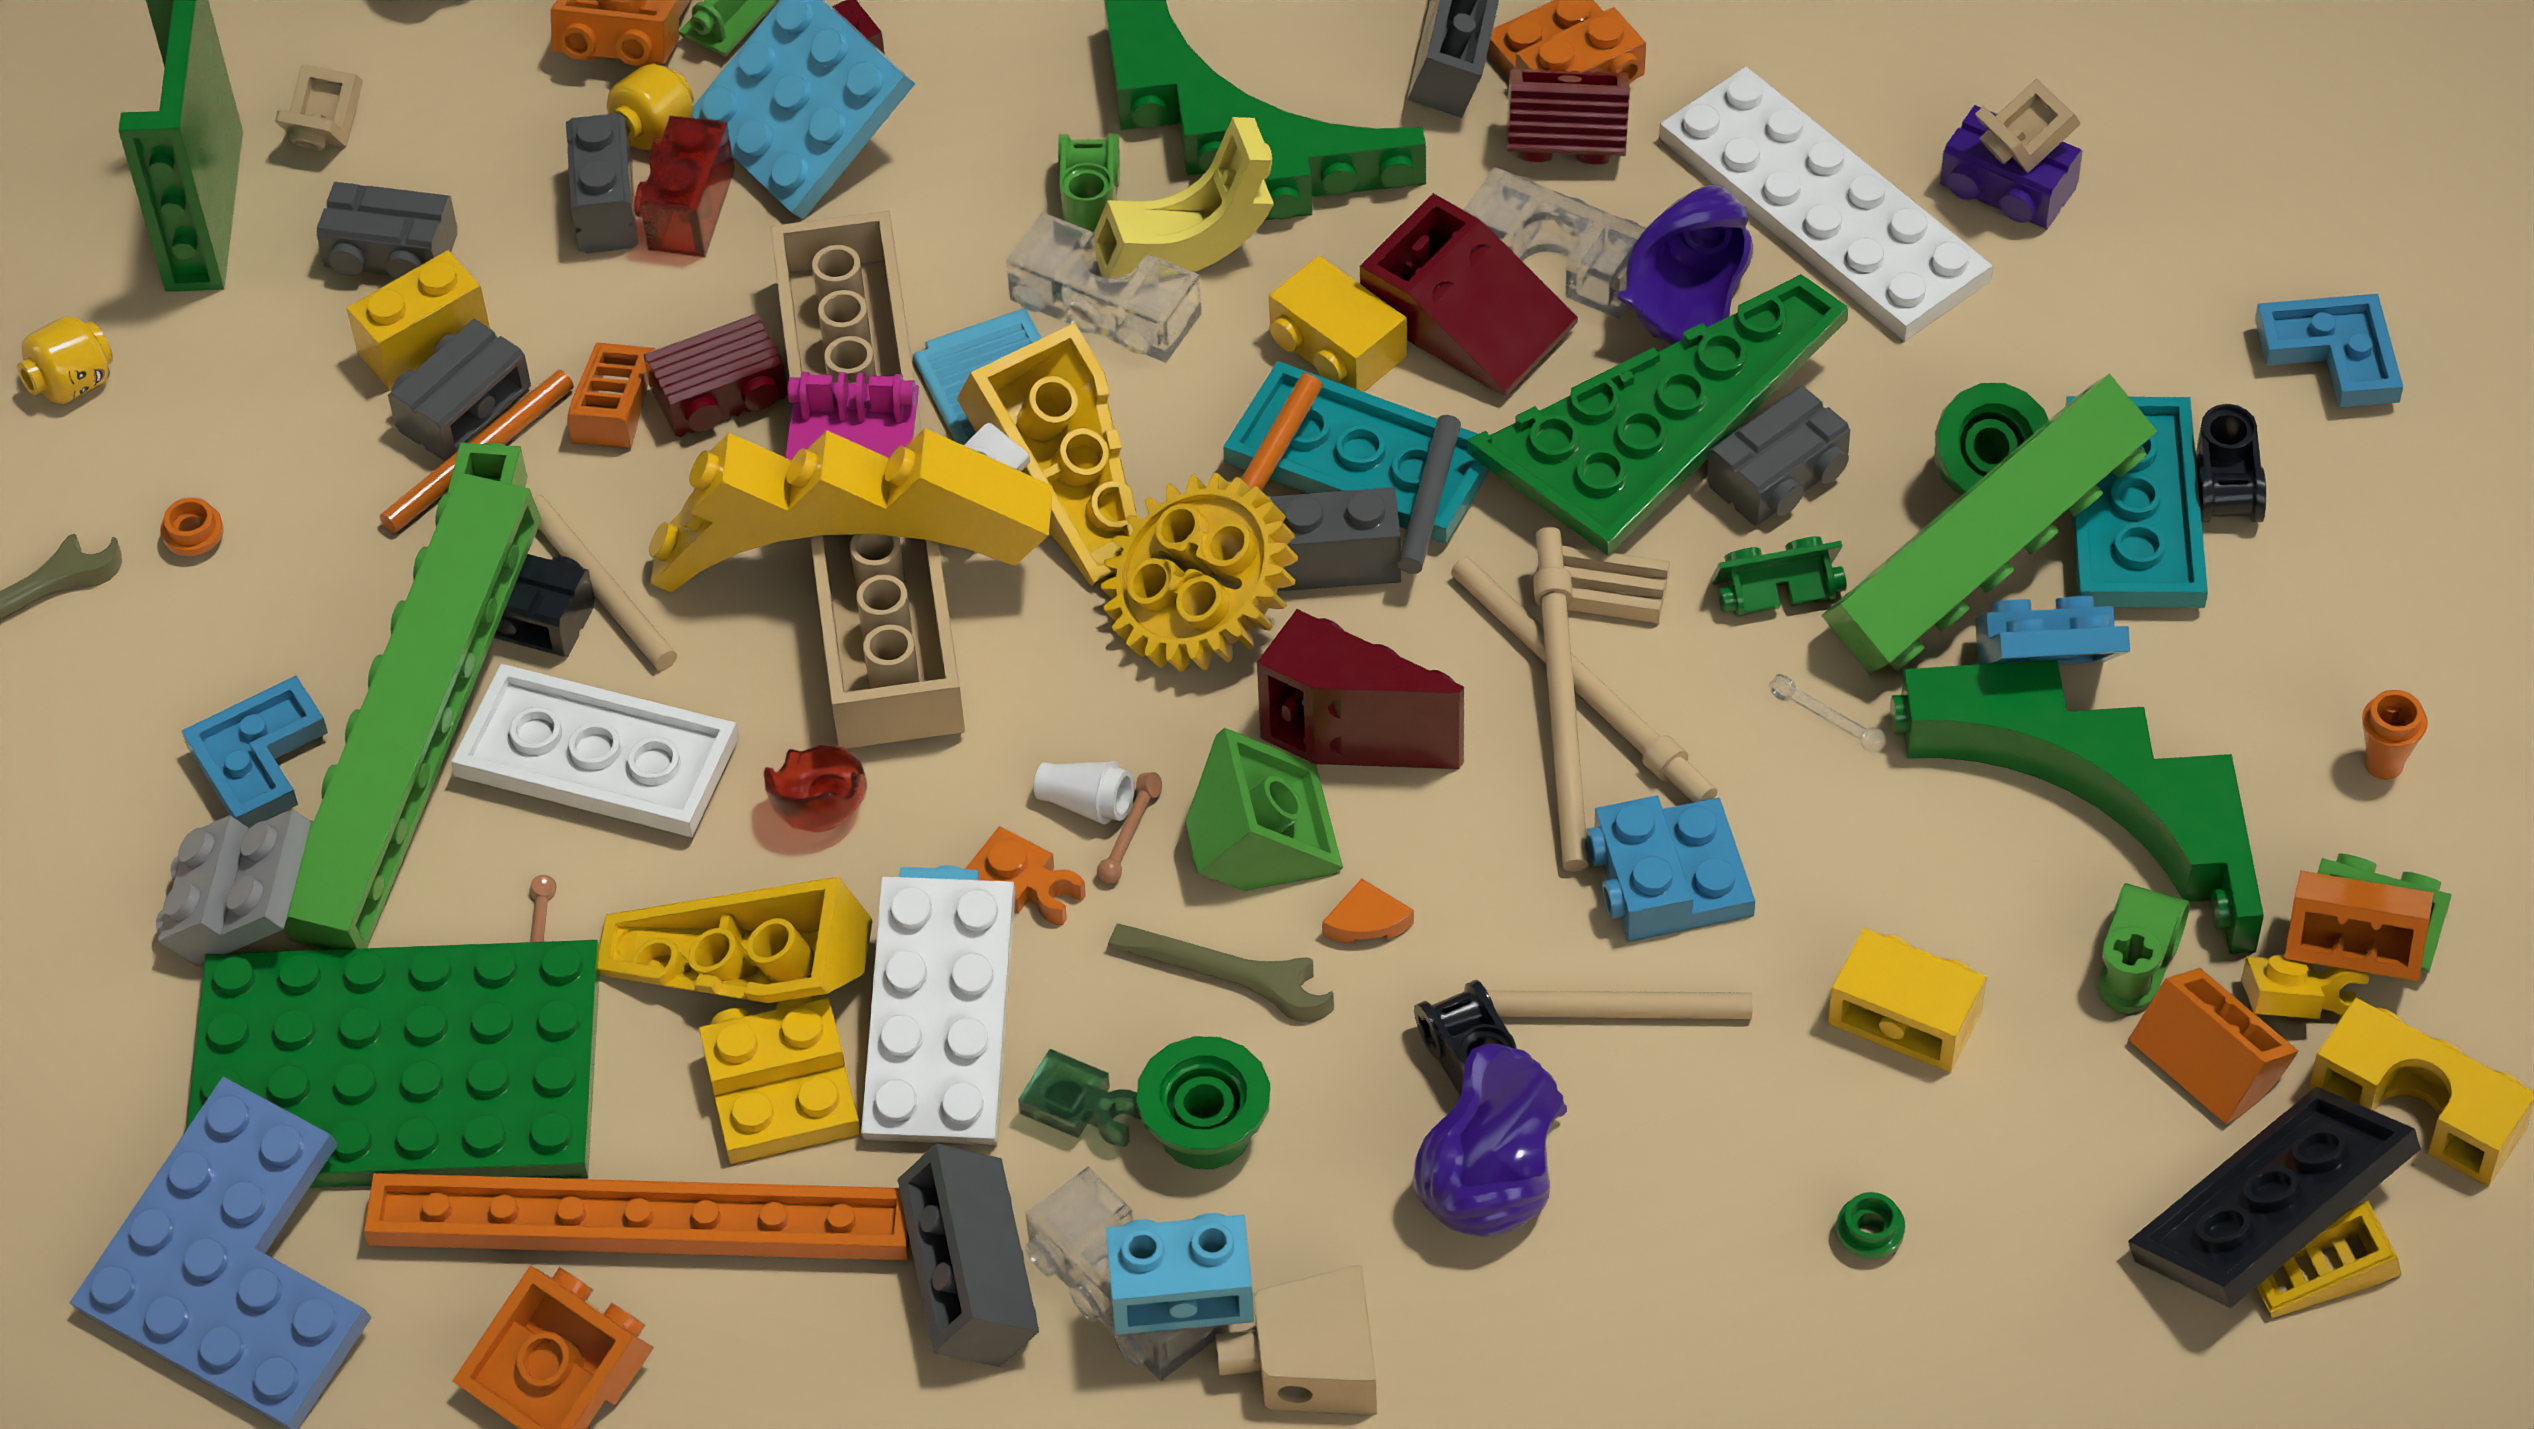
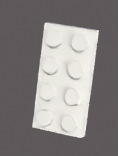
(595, 750)
(939, 1011)

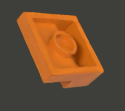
(618, 29)
(1569, 38)
(553, 1354)

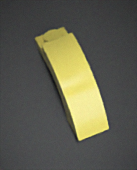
(1199, 222)

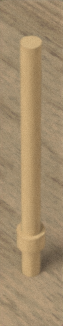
(1553, 593)
(1660, 754)

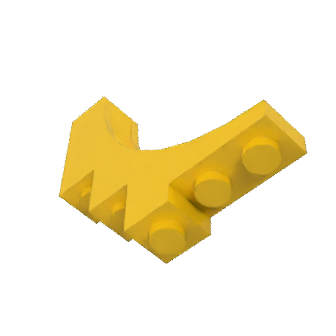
(840, 488)

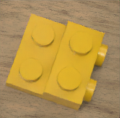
(779, 1079)

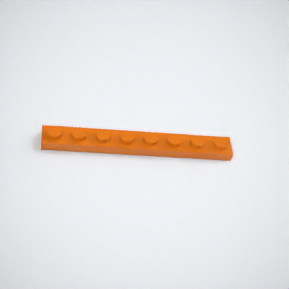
(637, 1217)

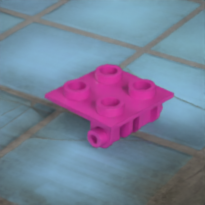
(869, 414)

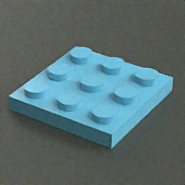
(803, 100)

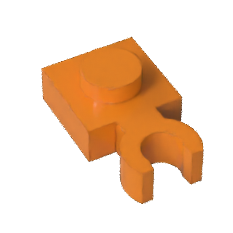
(1031, 869)

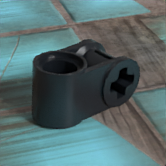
(2230, 465)
(1460, 1025)

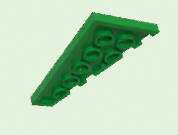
(1649, 422)

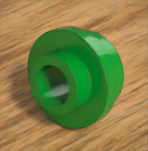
(1874, 1210)

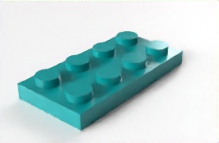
(1356, 445)
(2145, 530)

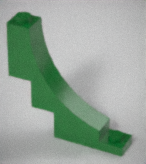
(2175, 807)

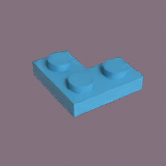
(2338, 330)
(241, 746)

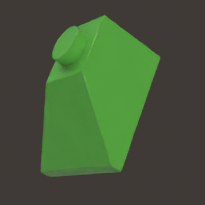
(1260, 817)

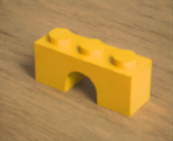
(2381, 1057)

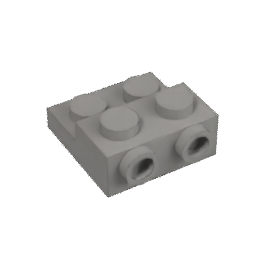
(232, 885)

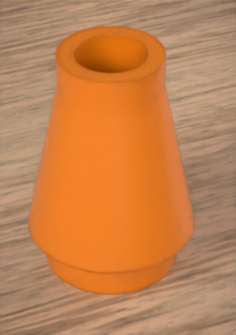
(2392, 730)

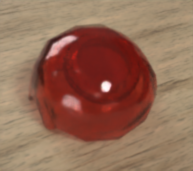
(816, 787)

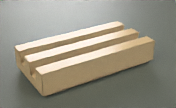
(1616, 573)

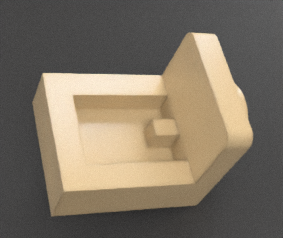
(321, 108)
(2027, 126)

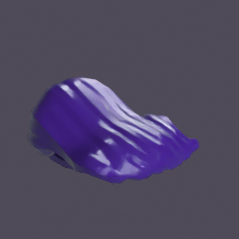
(1688, 263)
(1488, 1156)

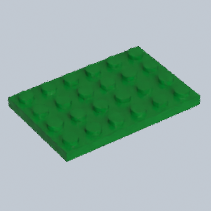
(414, 1053)

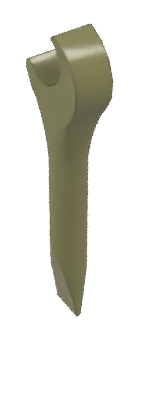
(63, 571)
(1274, 980)

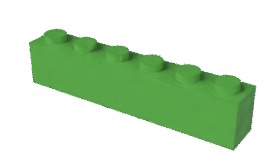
(1989, 525)

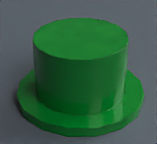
(1982, 430)
(1203, 1100)

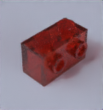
(685, 186)

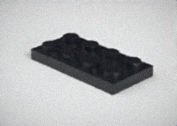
(2274, 1196)

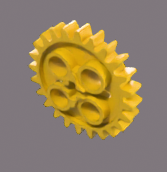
(1219, 524)

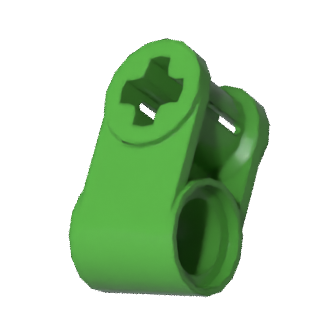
(1087, 177)
(2139, 947)

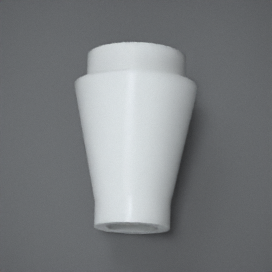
(1088, 788)

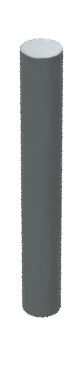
(1429, 494)

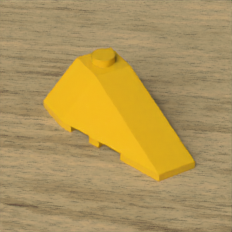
(1059, 412)
(744, 944)

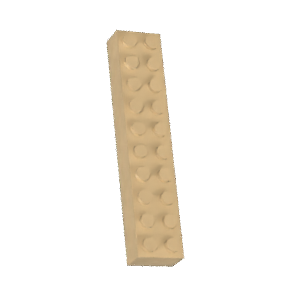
(876, 593)

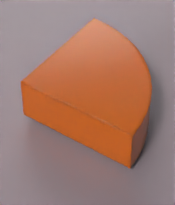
(1367, 915)

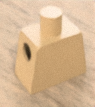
(1308, 1345)

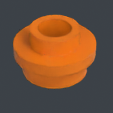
(191, 527)

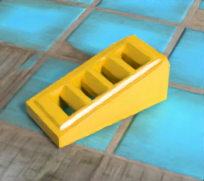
(2354, 1275)

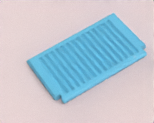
(953, 356)

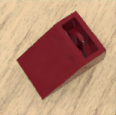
(1467, 295)
(1355, 701)

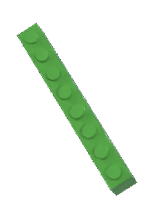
(410, 711)

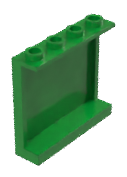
(187, 151)

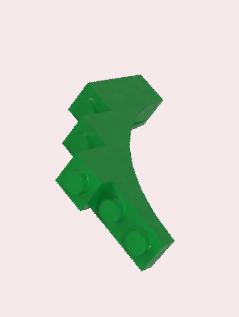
(1168, 83)

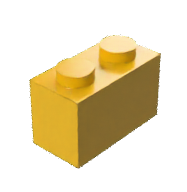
(409, 316)
(1337, 325)
(1907, 999)

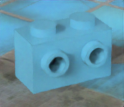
(1180, 1273)

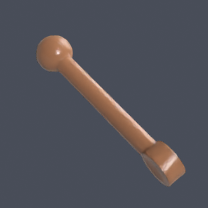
(1148, 786)
(541, 890)

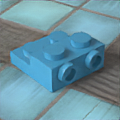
(2070, 633)
(1668, 866)

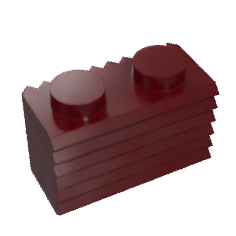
(1567, 115)
(716, 375)

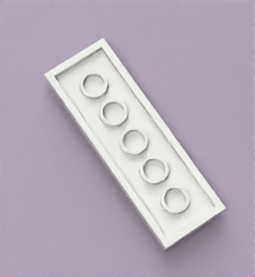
(1826, 203)

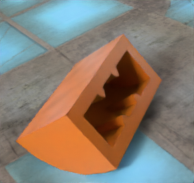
(2359, 925)
(2212, 1044)

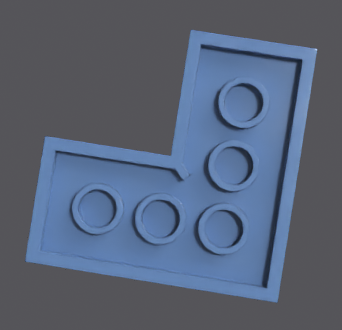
(194, 1270)

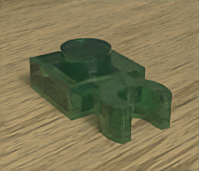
(1075, 1094)

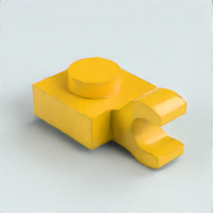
(2295, 989)

